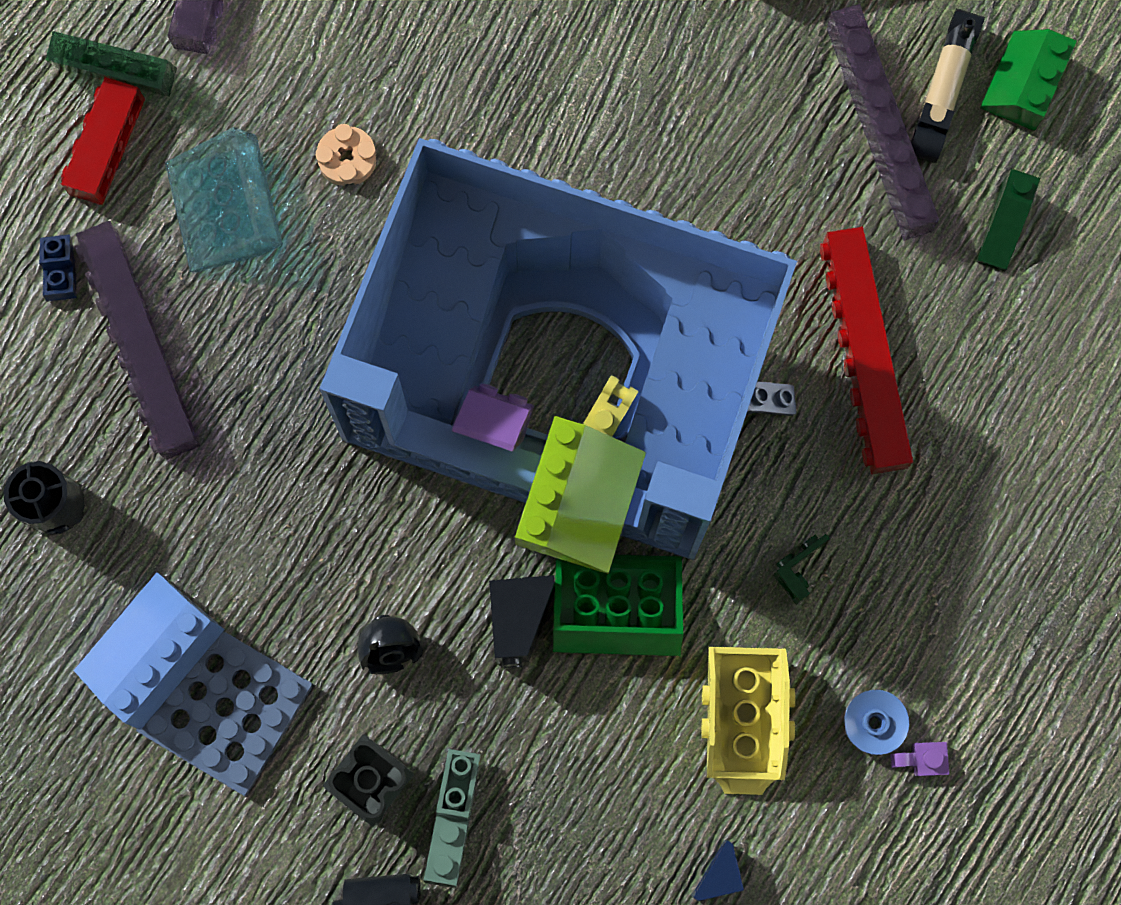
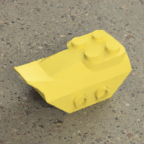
(747, 718)

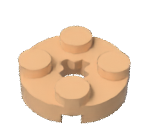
(344, 139)

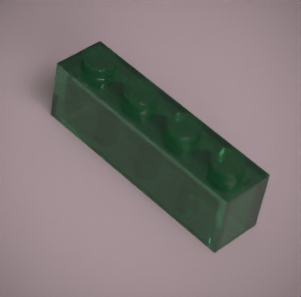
(107, 61)

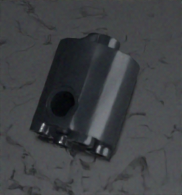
(44, 498)
(381, 890)

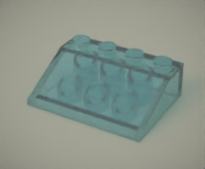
(223, 201)

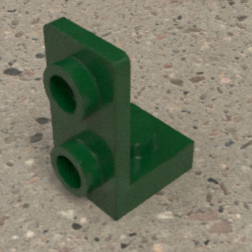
(795, 583)

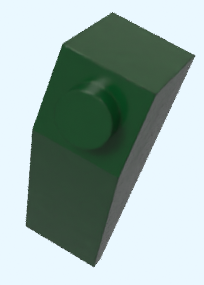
(1008, 219)

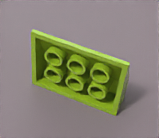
(580, 495)

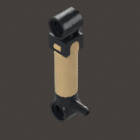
(946, 85)

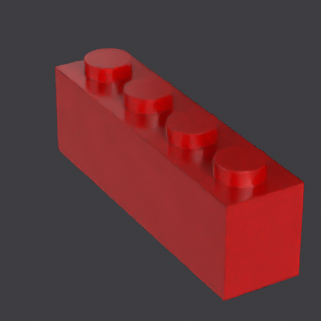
(102, 140)

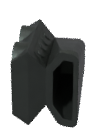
(368, 780)

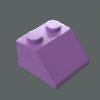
(494, 417)

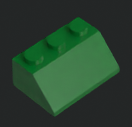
(1028, 76)

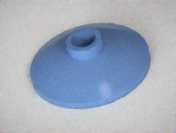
(892, 718)

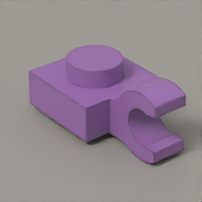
(926, 758)

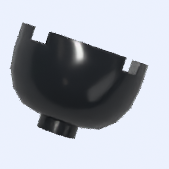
(387, 644)

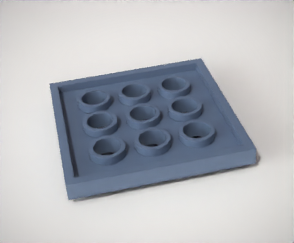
(257, 746)

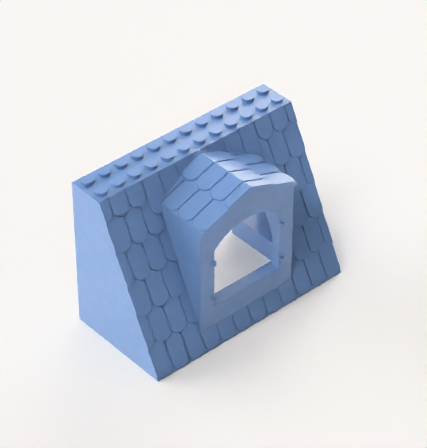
(498, 243)

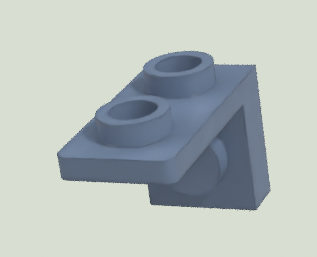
(773, 399)

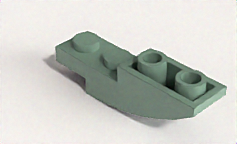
(452, 818)

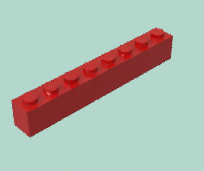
(867, 351)

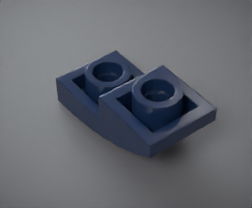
(58, 267)

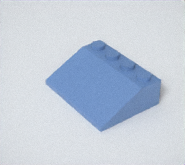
(148, 652)

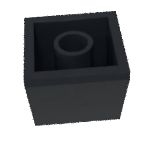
(518, 616)

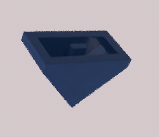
(721, 875)

